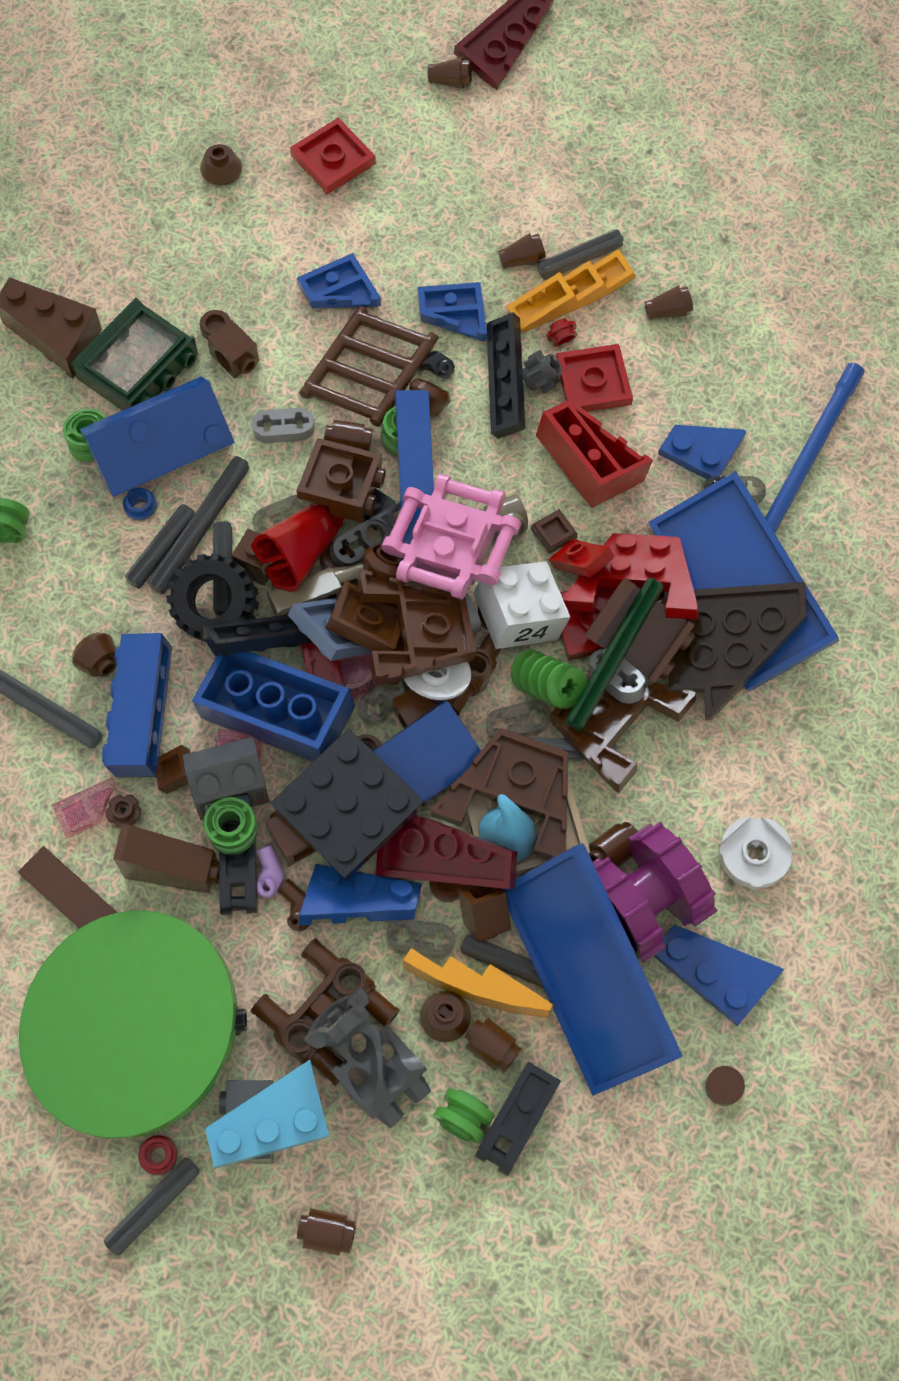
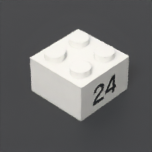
(522, 606)

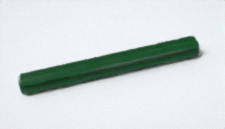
(614, 654)

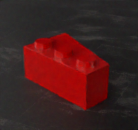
(589, 455)

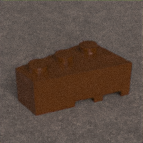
(49, 322)

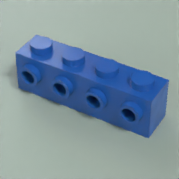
(137, 705)

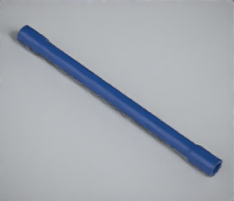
(843, 390)

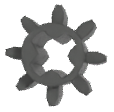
(542, 371)

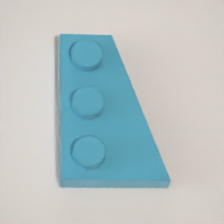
(270, 1121)

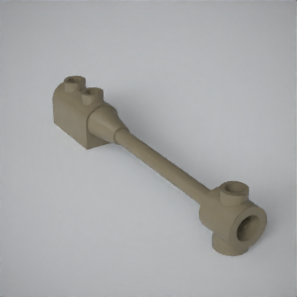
(327, 582)

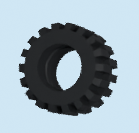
(198, 573)

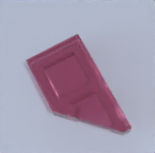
(84, 808)

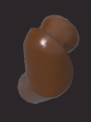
(295, 897)

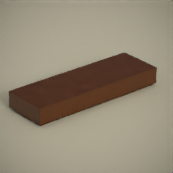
(64, 889)

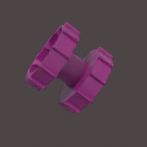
(665, 880)

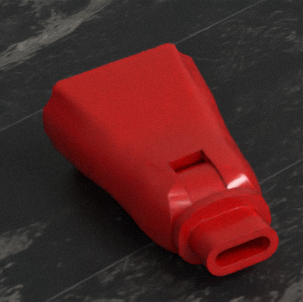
(296, 545)

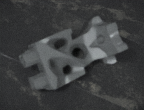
(383, 1077)

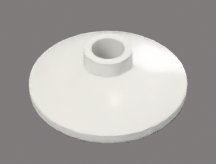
(441, 683)

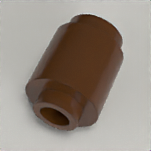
(349, 434)
(613, 844)
(492, 1044)
(326, 1232)

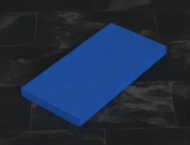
(734, 546)
(590, 971)

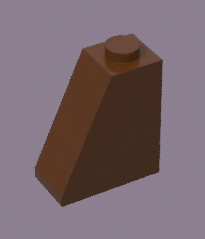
(165, 860)

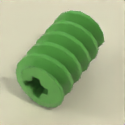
(547, 678)

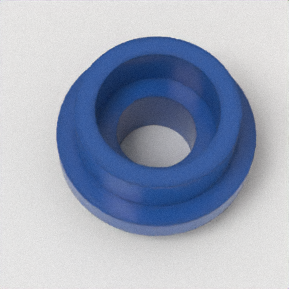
(139, 495)

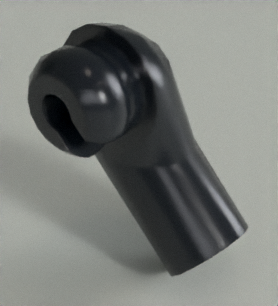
(438, 364)

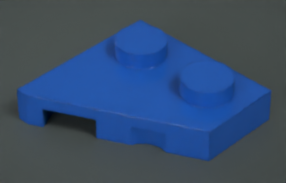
(339, 285)
(454, 308)
(701, 448)

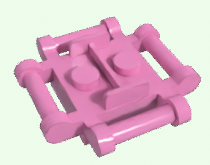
(451, 537)

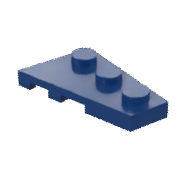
(360, 896)
(717, 972)

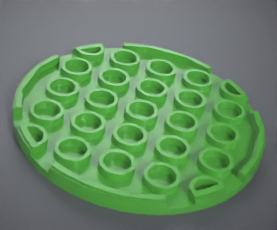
(127, 1025)

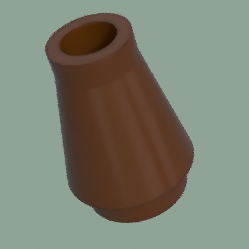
(451, 72)
(523, 252)
(671, 303)

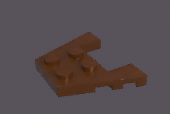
(432, 626)
(611, 721)
(526, 773)

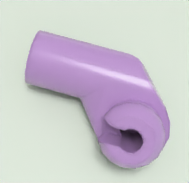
(271, 872)

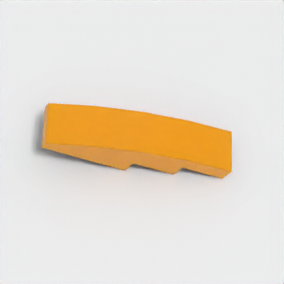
(575, 290)
(490, 989)

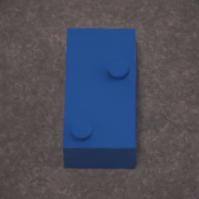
(157, 436)
(274, 703)

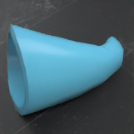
(509, 828)

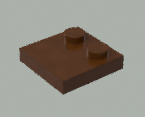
(367, 624)

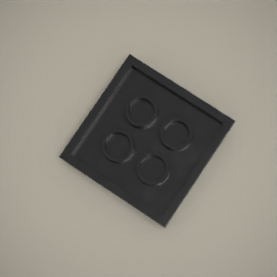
(347, 804)

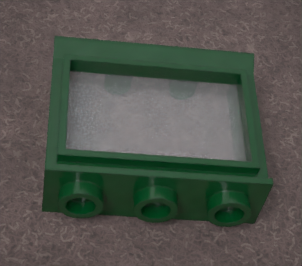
(135, 357)

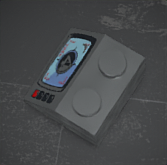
(225, 772)

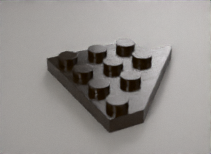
(735, 638)

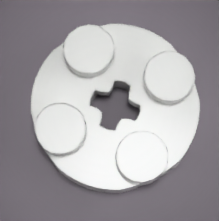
(752, 872)

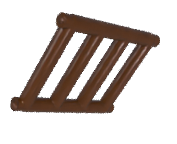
(345, 340)

